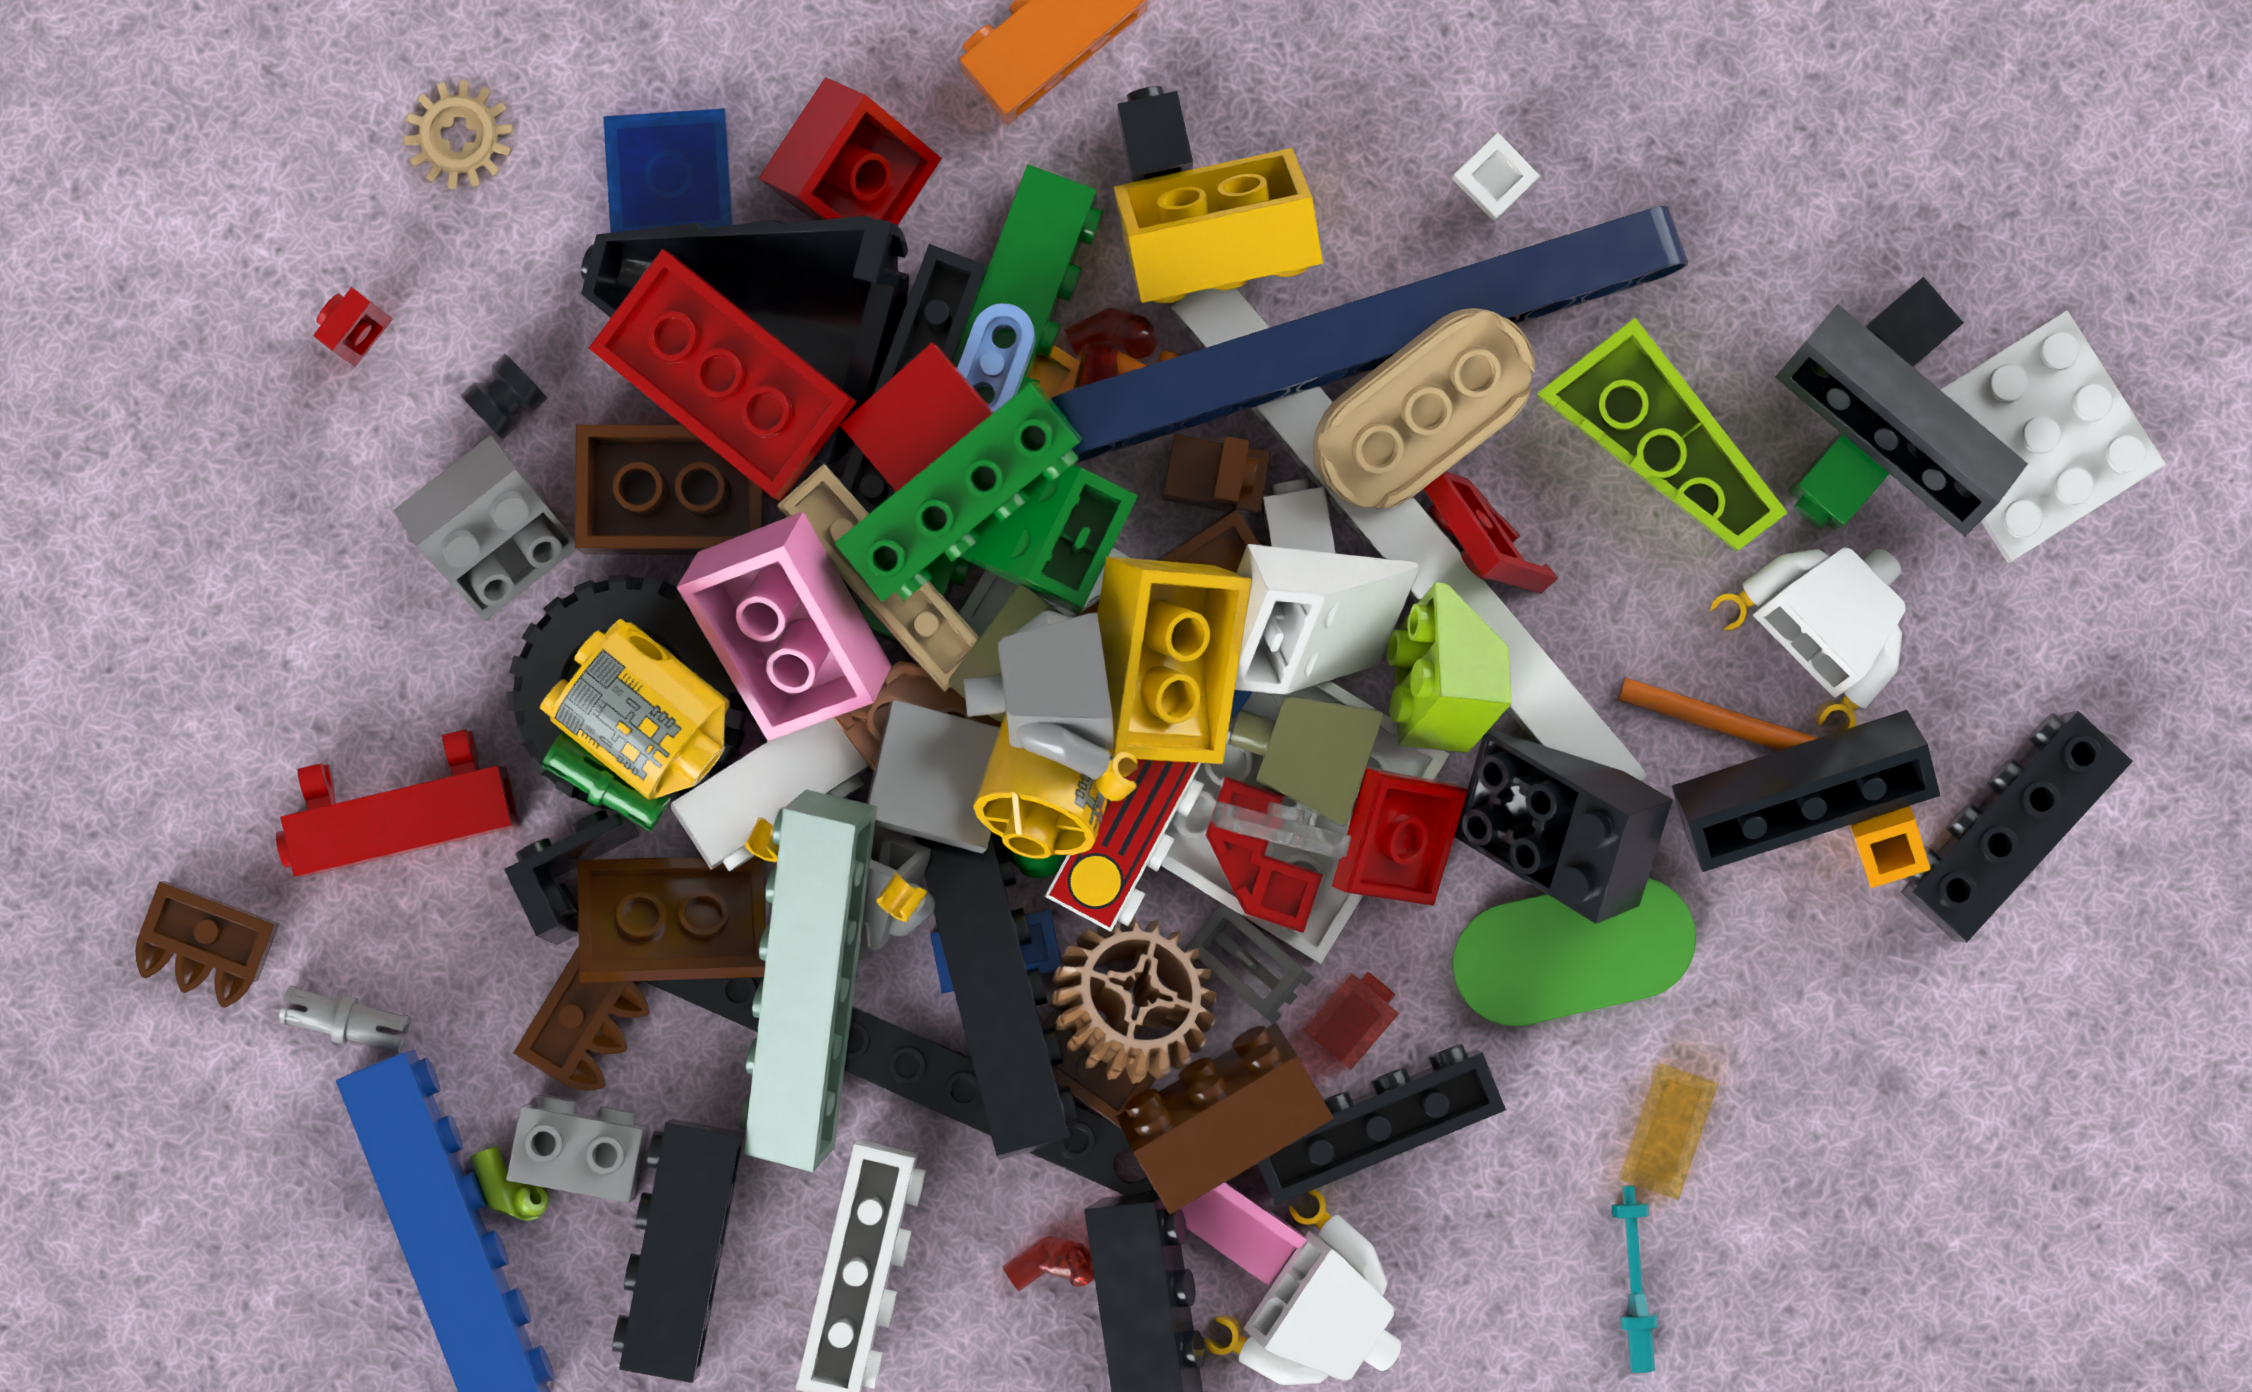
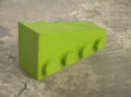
(1664, 434)

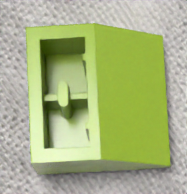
(1447, 674)

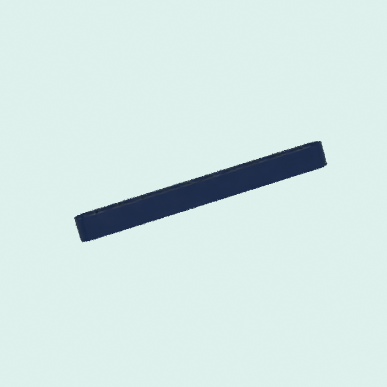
(1366, 332)

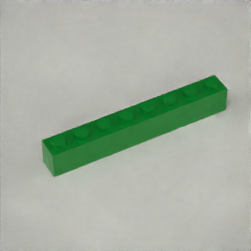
(1031, 271)

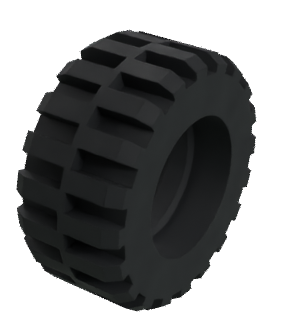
(568, 624)

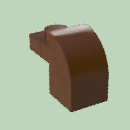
(1216, 474)

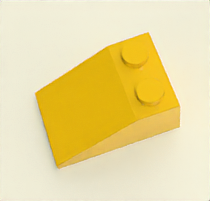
(1171, 656)

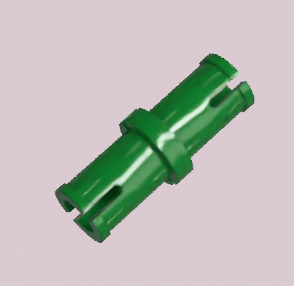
(585, 771)

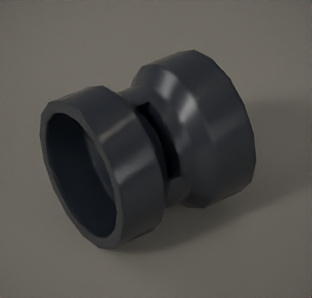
(499, 401)

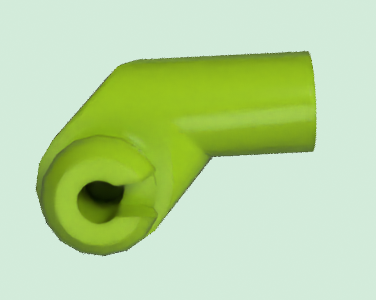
(504, 1196)

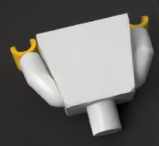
(1832, 619)
(1320, 1311)

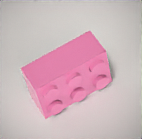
(785, 626)

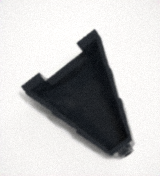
(812, 284)

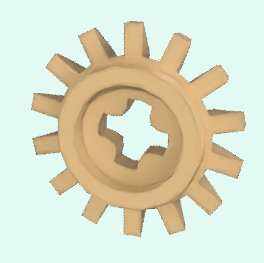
(443, 115)

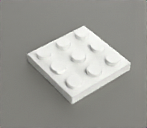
(2066, 421)

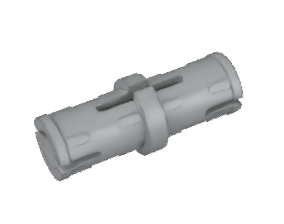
(344, 1019)

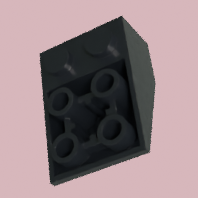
(1563, 824)

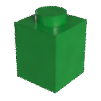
(1836, 484)

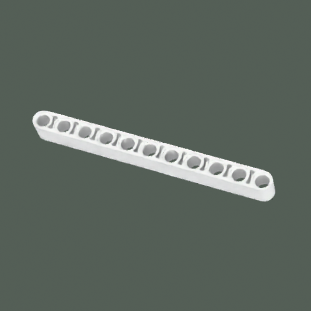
(1542, 696)

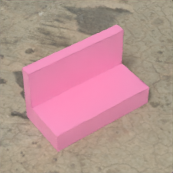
(1243, 1230)

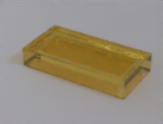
(1668, 1131)

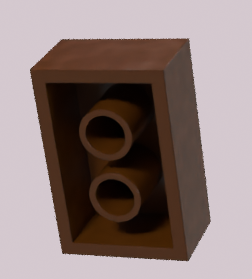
(658, 492)
(1222, 1116)

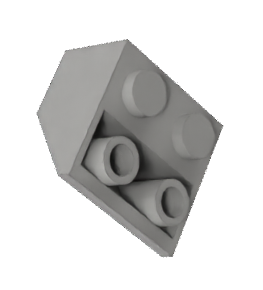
(486, 528)

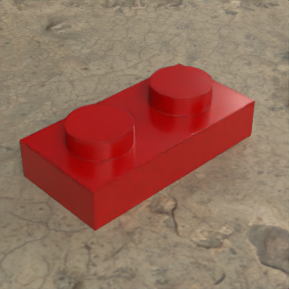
(350, 325)

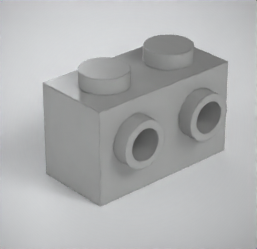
(578, 1150)

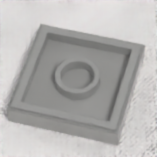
(931, 775)

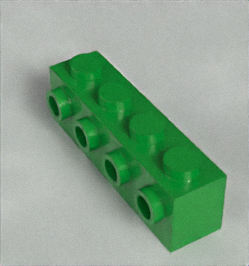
(959, 491)

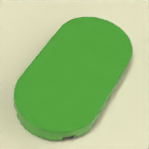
(1549, 962)

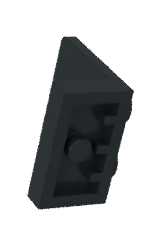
(544, 901)

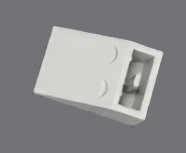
(1316, 615)

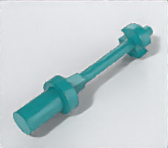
(1638, 1321)

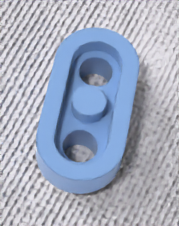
(997, 367)

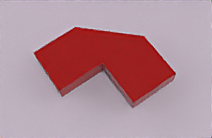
(1260, 882)

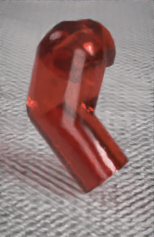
(1116, 327)
(1051, 1256)

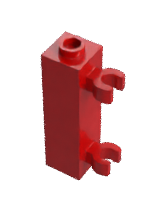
(396, 820)

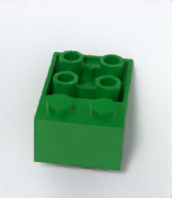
(1056, 537)

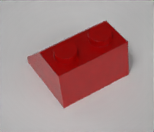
(849, 159)

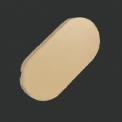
(1424, 408)

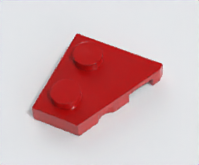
(1483, 534)

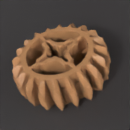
(1179, 1007)

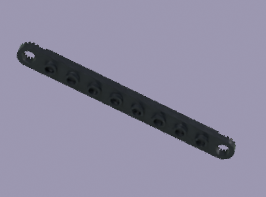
(925, 1075)

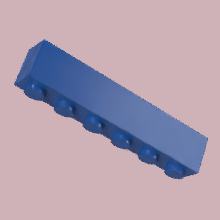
(441, 1227)

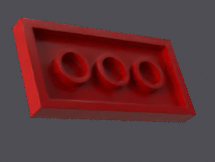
(722, 375)

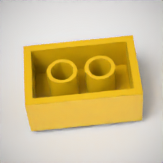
(1218, 226)

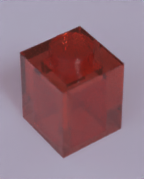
(1352, 1017)

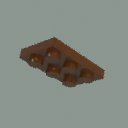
(669, 919)

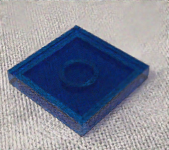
(668, 169)

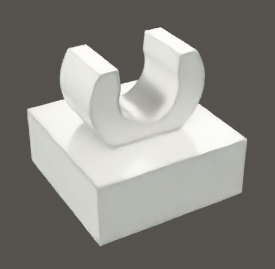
(1495, 177)

